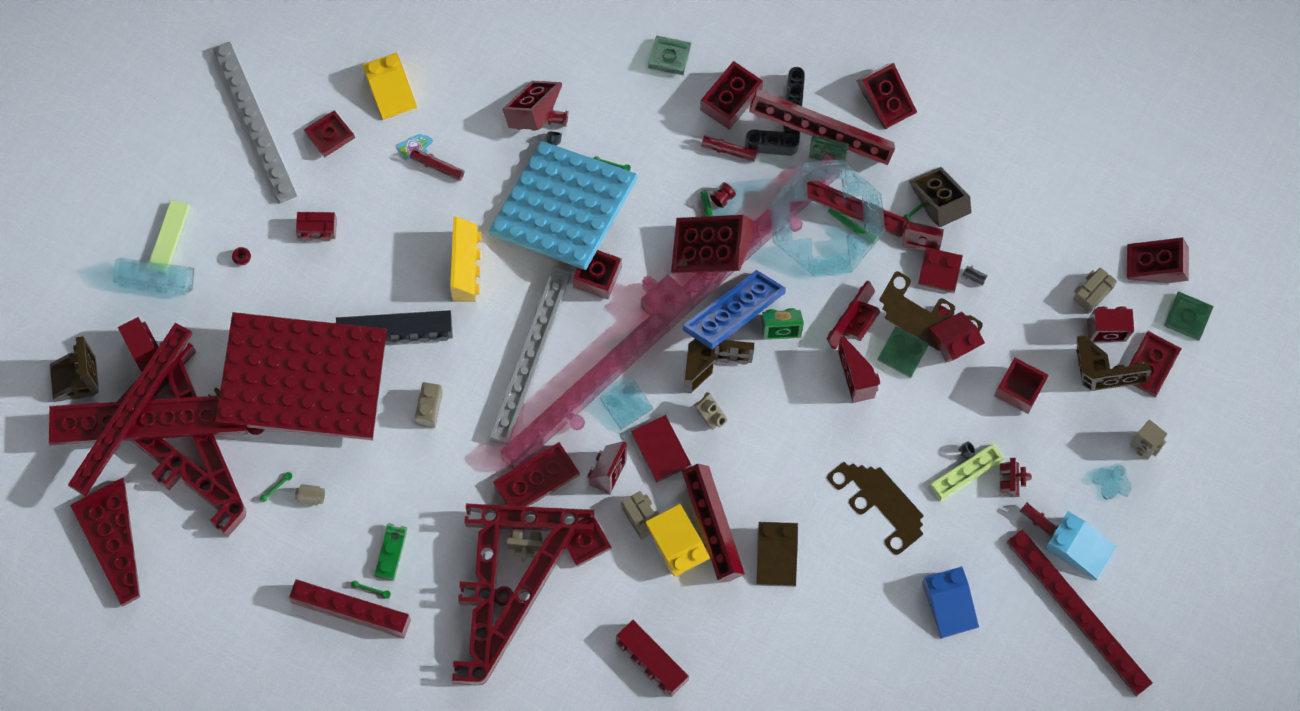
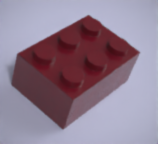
(730, 95)

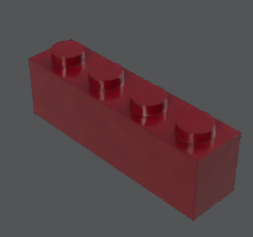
(652, 658)

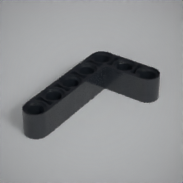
(788, 135)

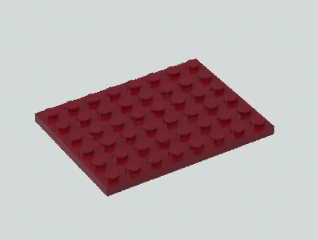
(301, 376)

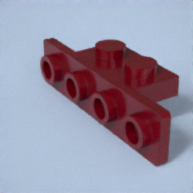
(856, 318)

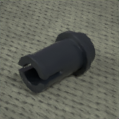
(974, 275)

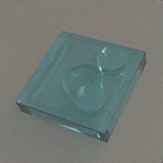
(626, 403)

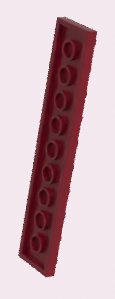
(157, 420)

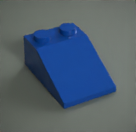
(950, 602)

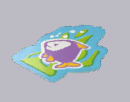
(419, 141)

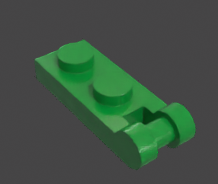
(390, 552)

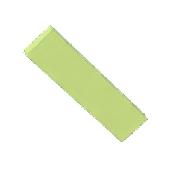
(170, 232)
(966, 472)

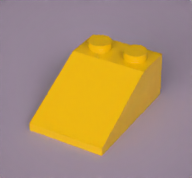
(389, 86)
(677, 540)

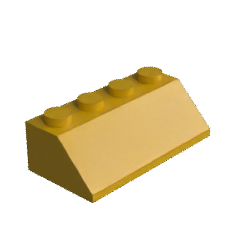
(464, 260)

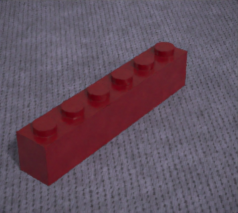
(713, 523)
(350, 608)

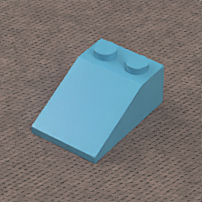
(1080, 545)

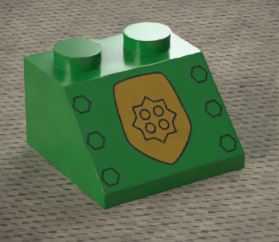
(782, 324)

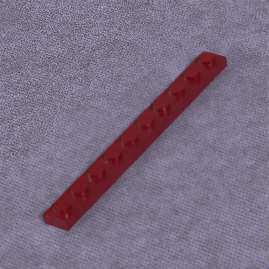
(129, 409)
(1079, 612)

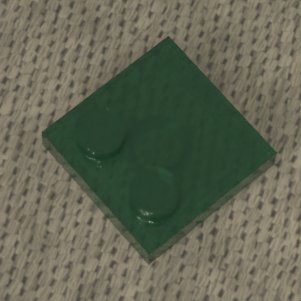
(669, 55)
(822, 146)
(1188, 316)
(903, 352)

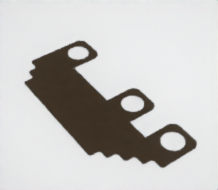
(910, 315)
(888, 497)

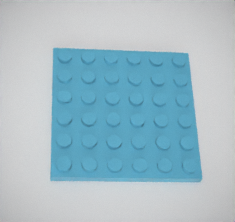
(563, 204)

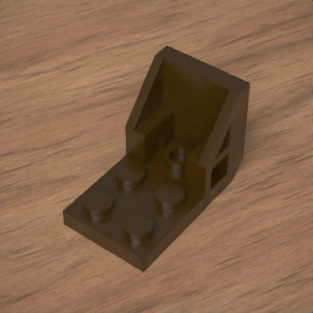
(701, 359)
(1096, 369)
(75, 373)

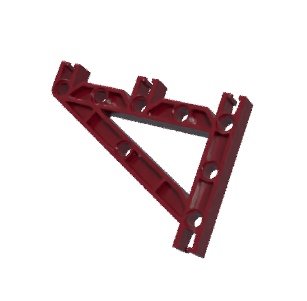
(222, 490)
(490, 649)

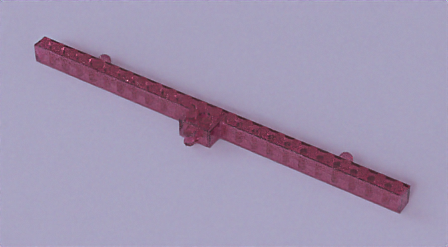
(660, 321)

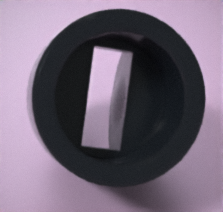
(554, 137)
(967, 450)

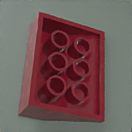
(711, 243)

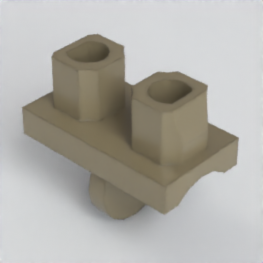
(710, 412)
(522, 546)

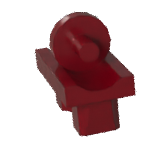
(1012, 486)

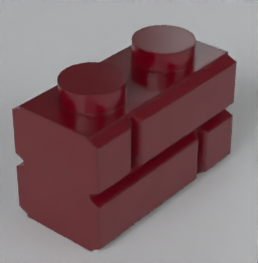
(316, 226)

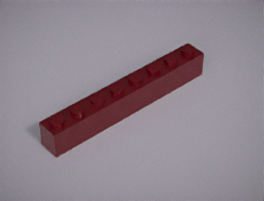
(814, 123)

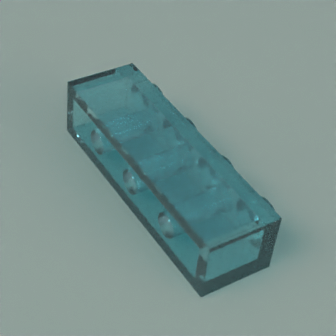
(153, 275)

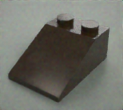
(941, 196)
(777, 554)

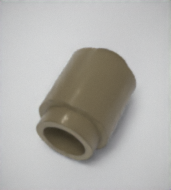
(310, 494)

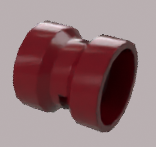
(723, 194)

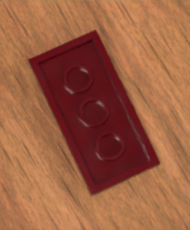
(537, 477)

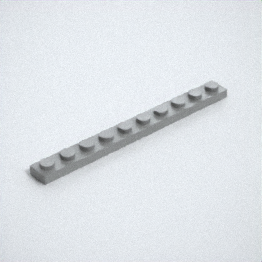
(255, 122)
(530, 356)

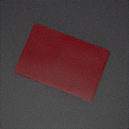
(1160, 355)
(661, 448)

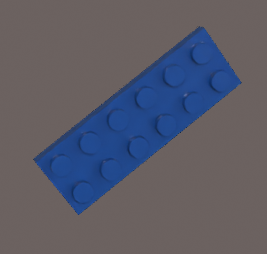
(734, 309)

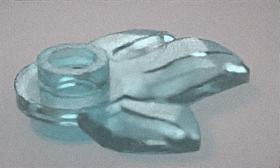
(1110, 483)

